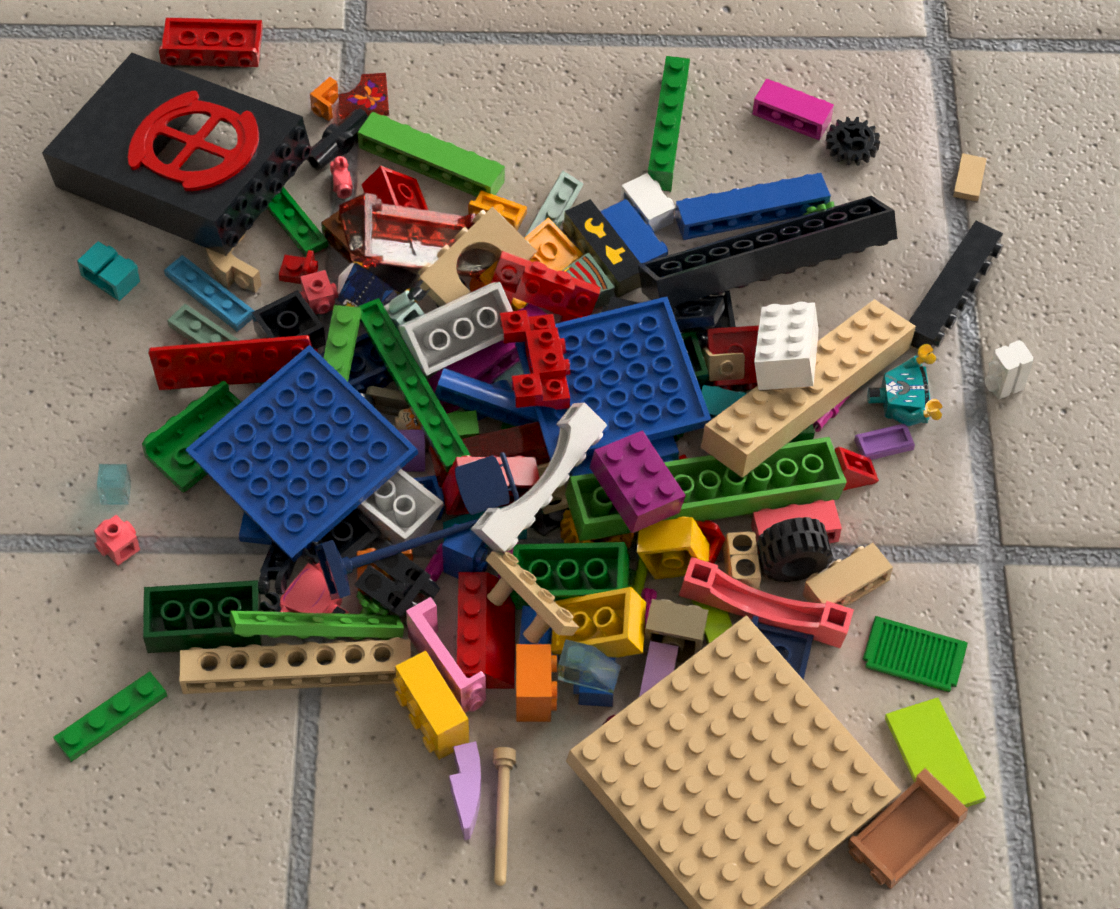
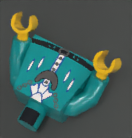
(907, 392)

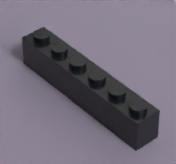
(954, 285)

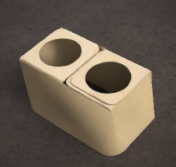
(742, 539)

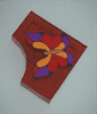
(368, 95)

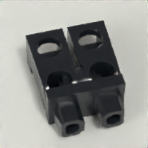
(403, 588)

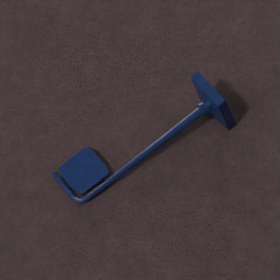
(480, 486)

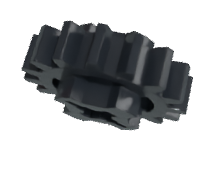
(852, 141)

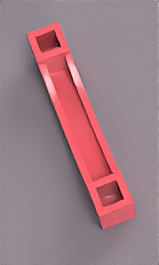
(714, 588)

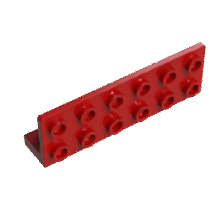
(223, 361)

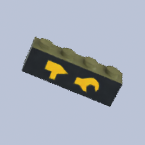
(596, 236)

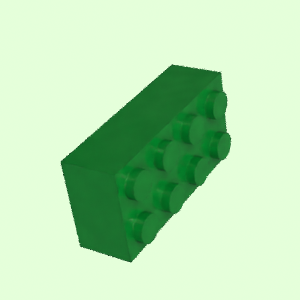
(574, 568)

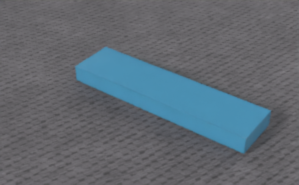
(209, 293)

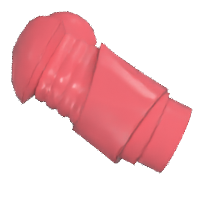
(341, 177)

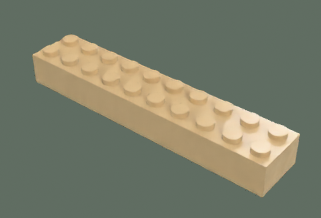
(844, 362)

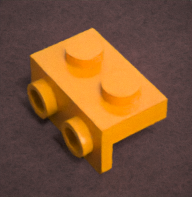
(511, 211)

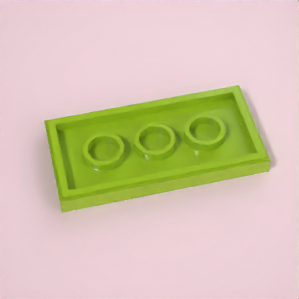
(930, 742)

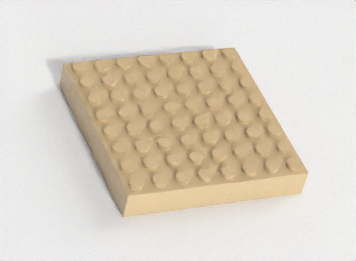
(732, 775)

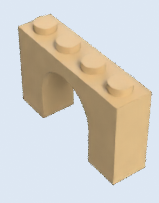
(488, 233)

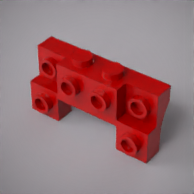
(545, 287)
(544, 351)

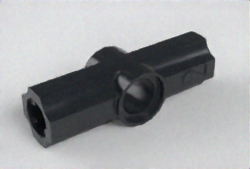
(337, 139)

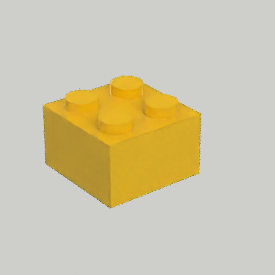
(670, 545)

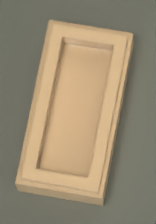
(969, 177)

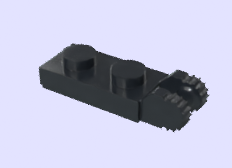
(276, 567)

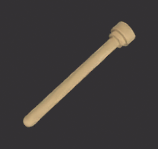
(504, 759)

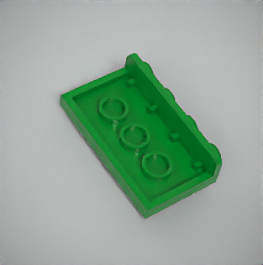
(168, 444)

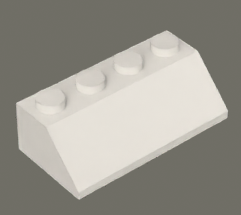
(402, 508)

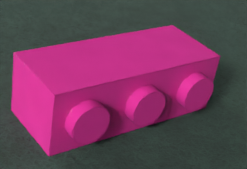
(793, 109)

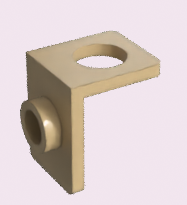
(724, 366)

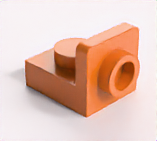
(323, 98)

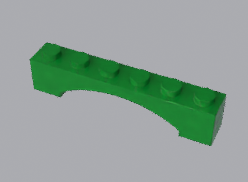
(668, 121)

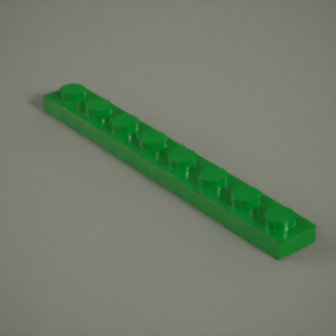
(412, 383)

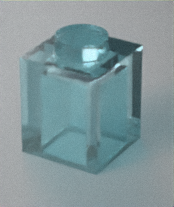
(113, 484)

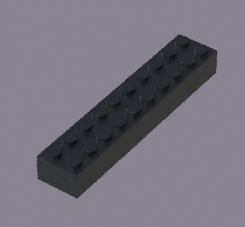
(768, 251)

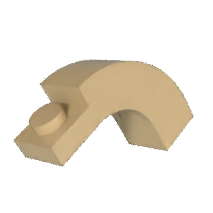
(231, 269)

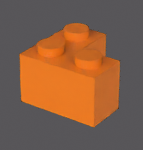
(534, 689)

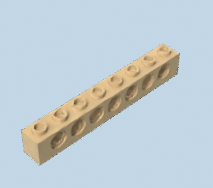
(283, 675)

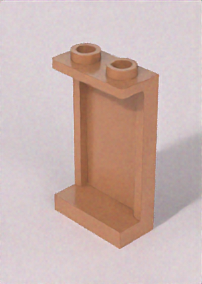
(907, 830)

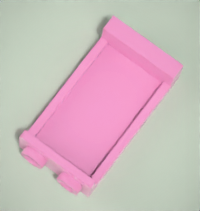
(422, 631)

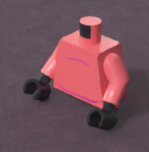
(306, 593)

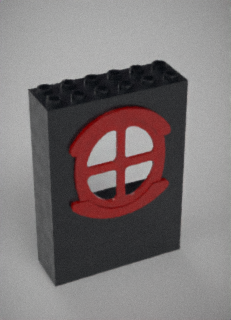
(115, 141)

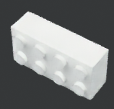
(456, 328)
(786, 346)

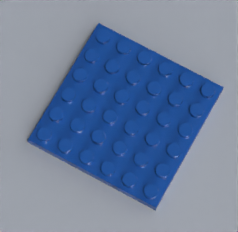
(629, 372)
(302, 452)

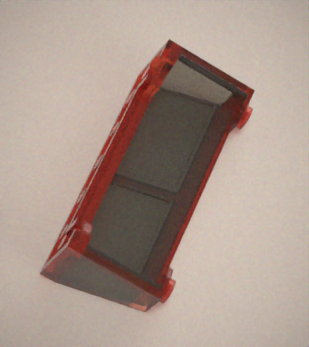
(406, 236)

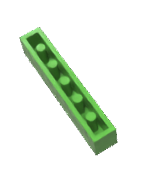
(430, 156)

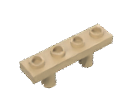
(540, 599)

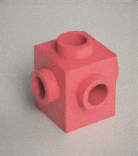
(318, 292)
(116, 539)

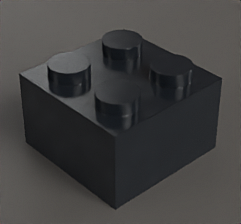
(288, 318)

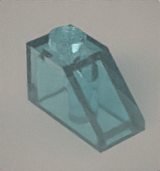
(587, 667)

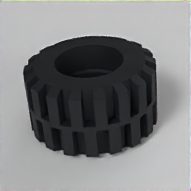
(794, 549)

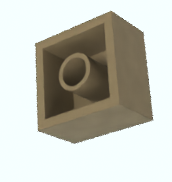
(676, 626)

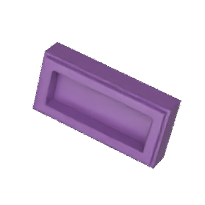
(884, 442)

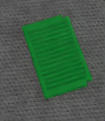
(914, 654)

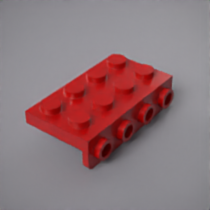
(211, 42)
(735, 340)

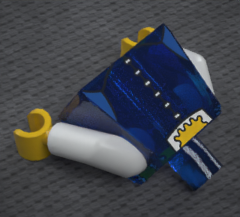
(361, 286)

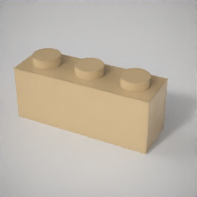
(849, 578)

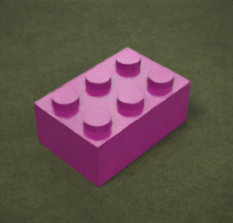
(637, 481)

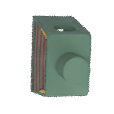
(589, 271)

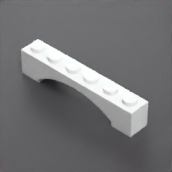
(578, 431)

